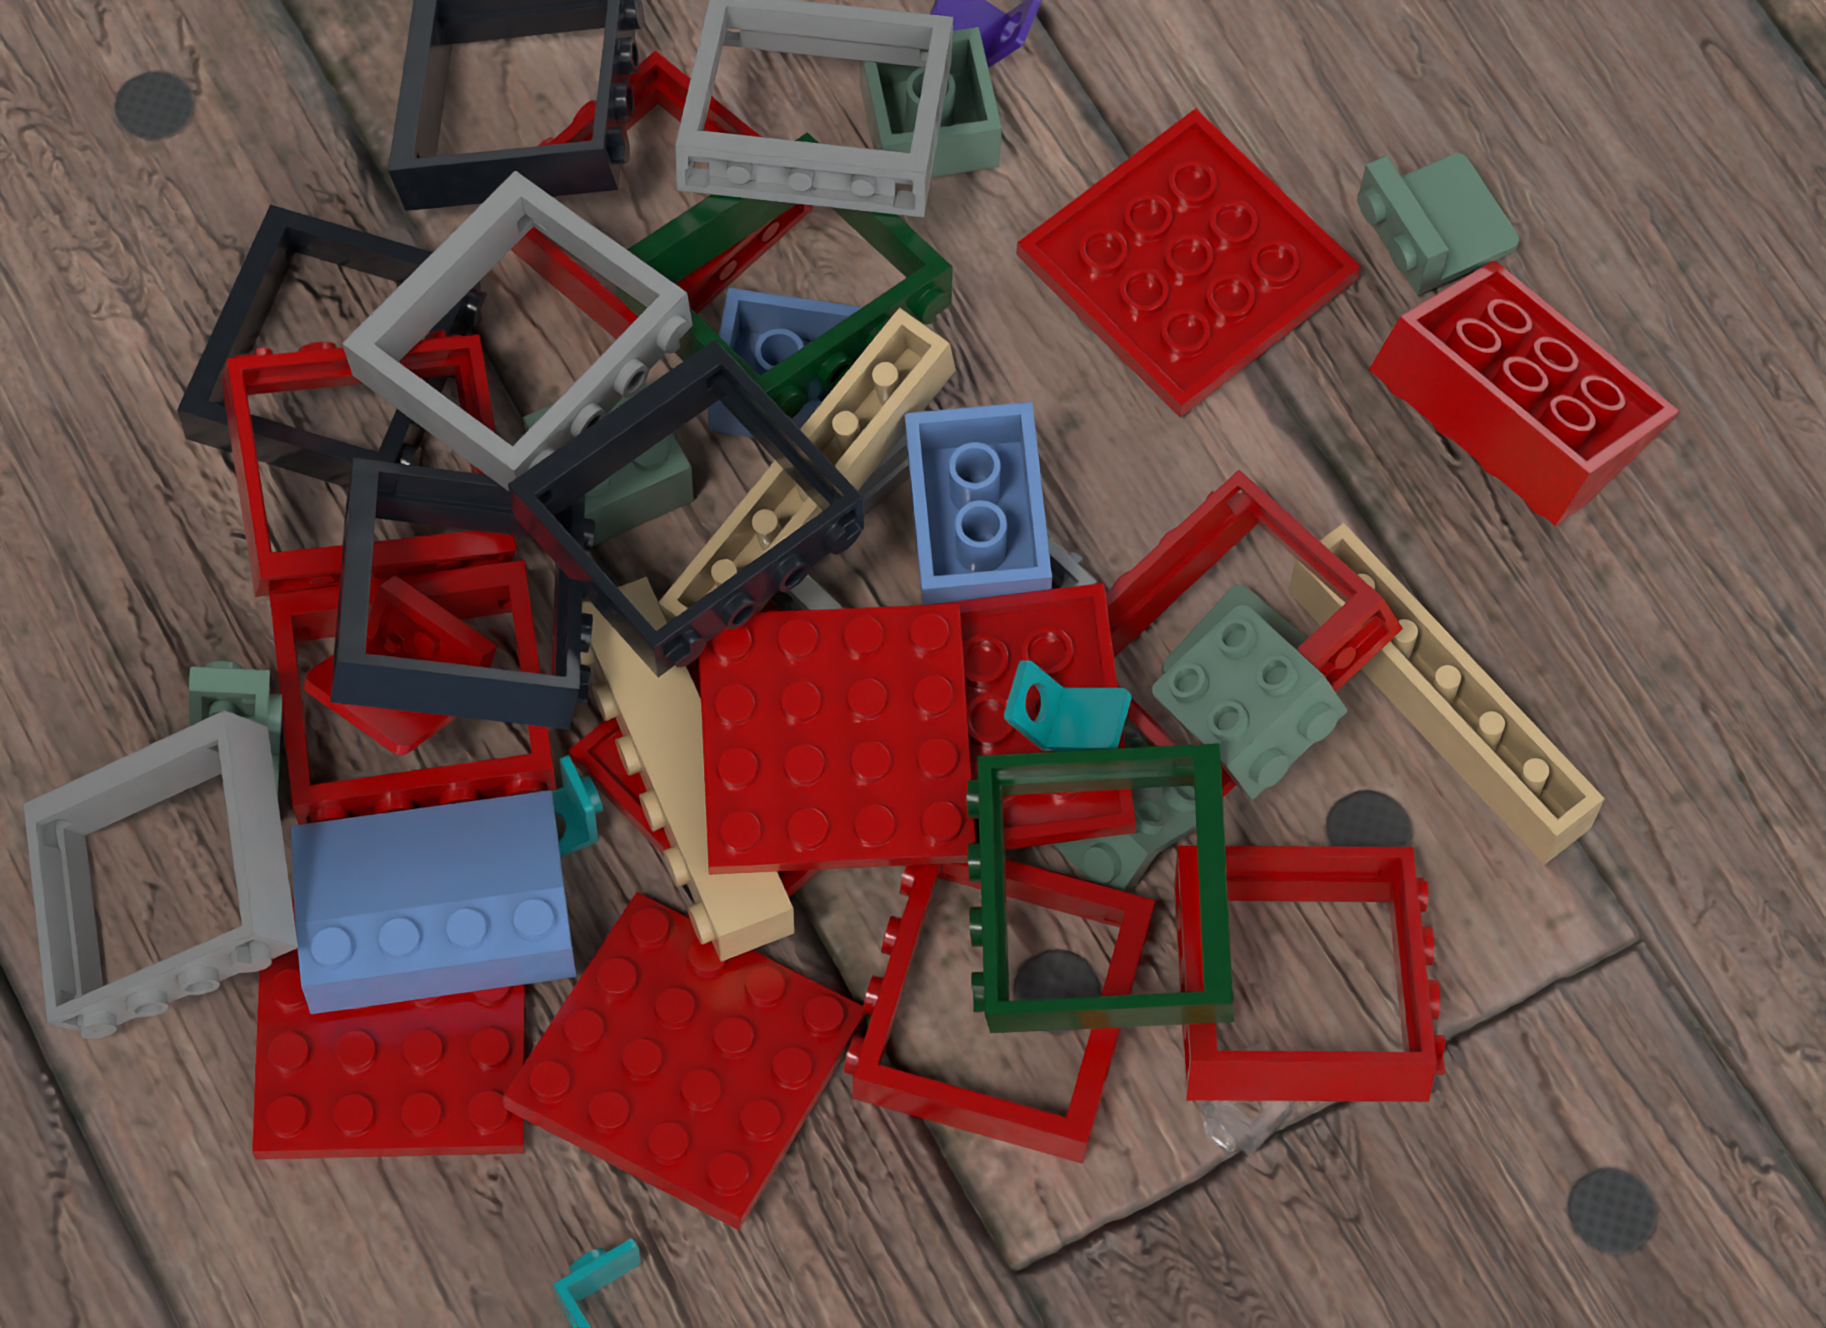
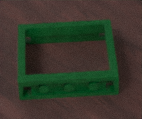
(725, 220)
(1095, 771)

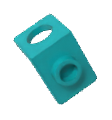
(1067, 716)
(577, 806)
(592, 1273)

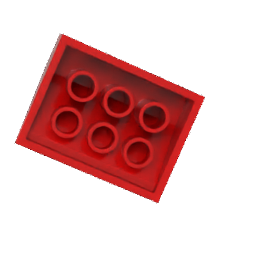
(1521, 390)

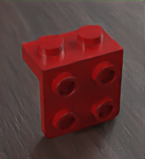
(410, 627)

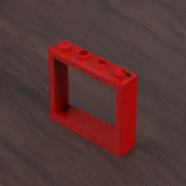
(667, 86)
(327, 366)
(1202, 539)
(466, 595)
(1316, 876)
(971, 1110)

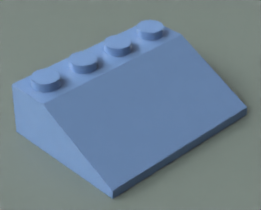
(430, 902)

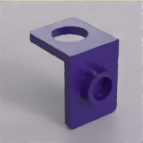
(992, 22)

